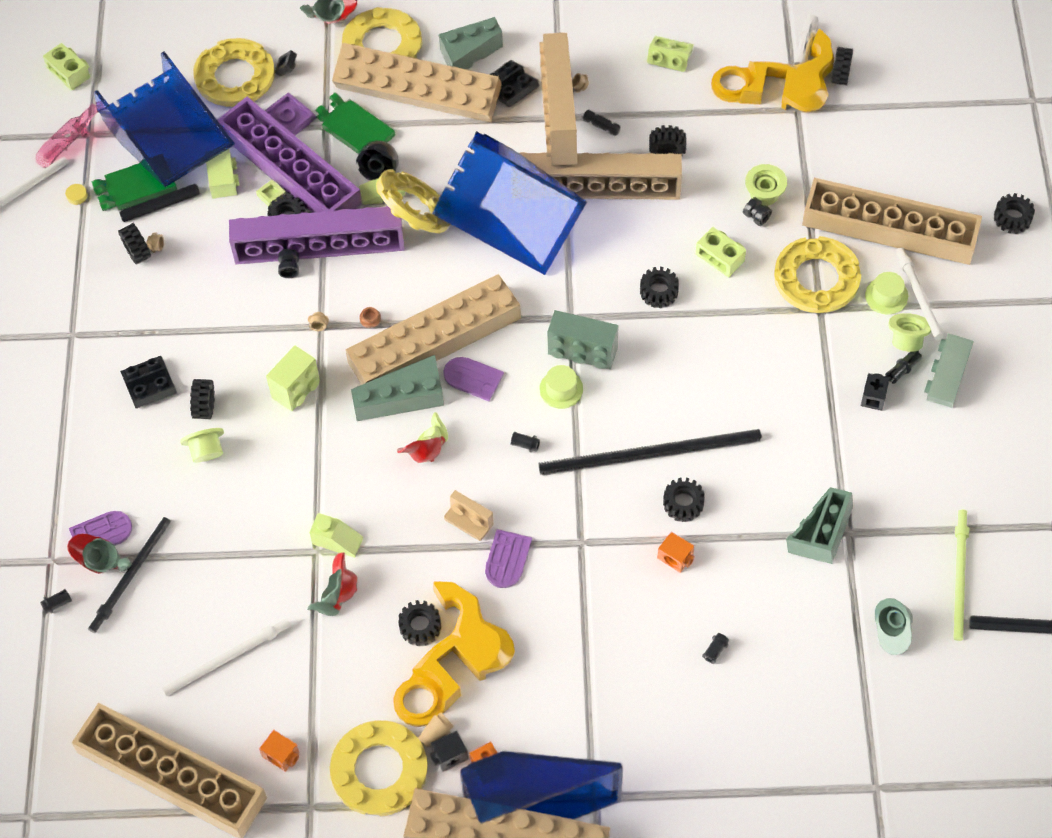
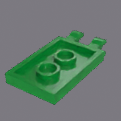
(352, 123)
(128, 188)

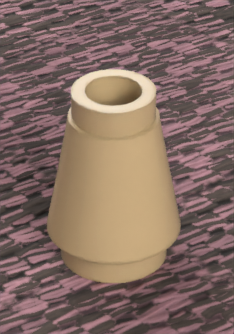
(436, 729)

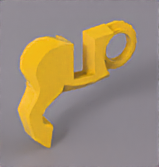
(803, 83)
(474, 641)

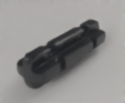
(601, 122)

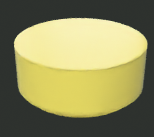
(76, 194)

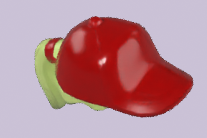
(429, 442)

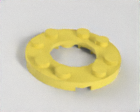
(392, 19)
(228, 49)
(388, 187)
(819, 248)
(378, 801)

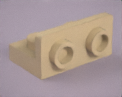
(469, 516)

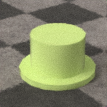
(766, 183)
(887, 293)
(909, 331)
(561, 387)
(204, 444)

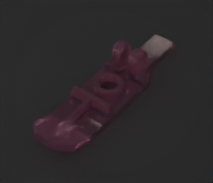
(59, 142)

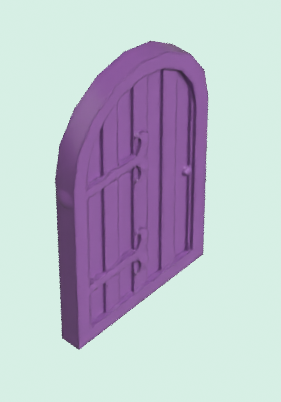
(472, 377)
(112, 526)
(507, 558)

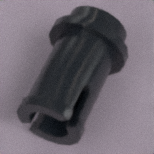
(525, 441)
(55, 601)
(715, 648)

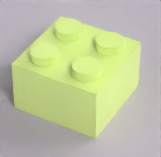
(293, 378)

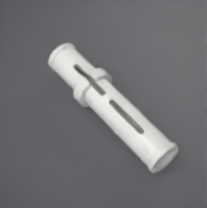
(810, 25)

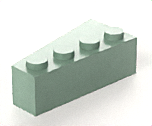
(400, 392)

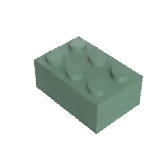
(582, 339)

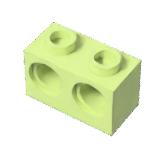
(67, 66)
(718, 254)

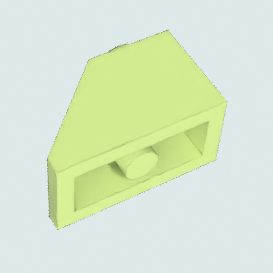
(335, 535)

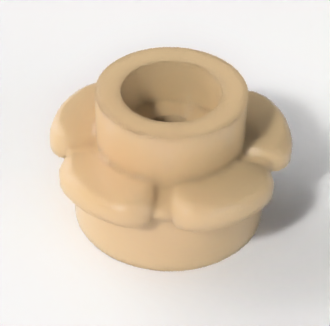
(580, 82)
(155, 242)
(318, 321)

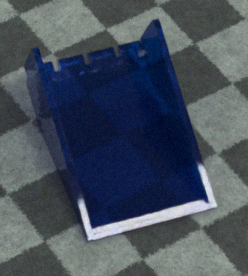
(165, 125)
(509, 203)
(540, 784)

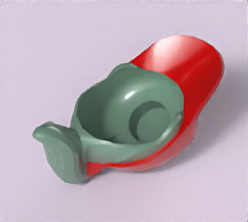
(330, 10)
(96, 554)
(340, 588)

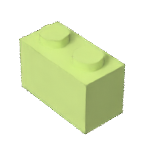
(221, 175)

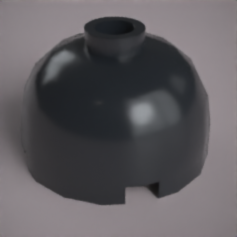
(376, 158)

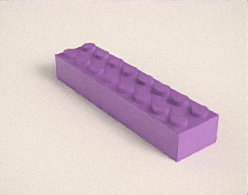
(288, 159)
(316, 234)

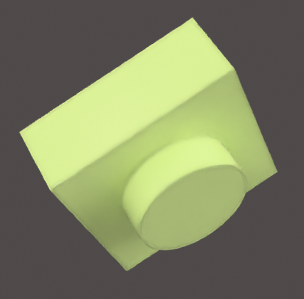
(270, 192)

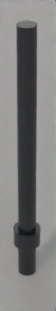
(105, 610)

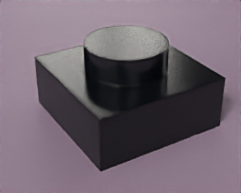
(286, 63)

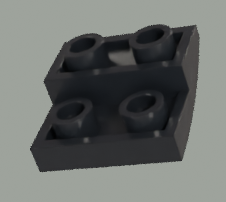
(515, 82)
(148, 381)

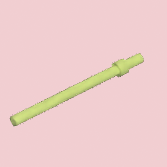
(961, 534)

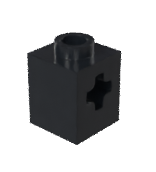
(875, 391)
(448, 751)

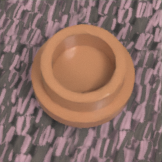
(370, 317)

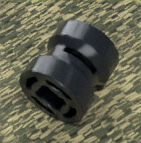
(758, 212)
(288, 264)

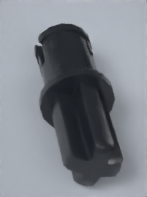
(903, 366)

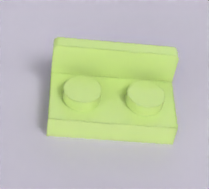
(669, 53)

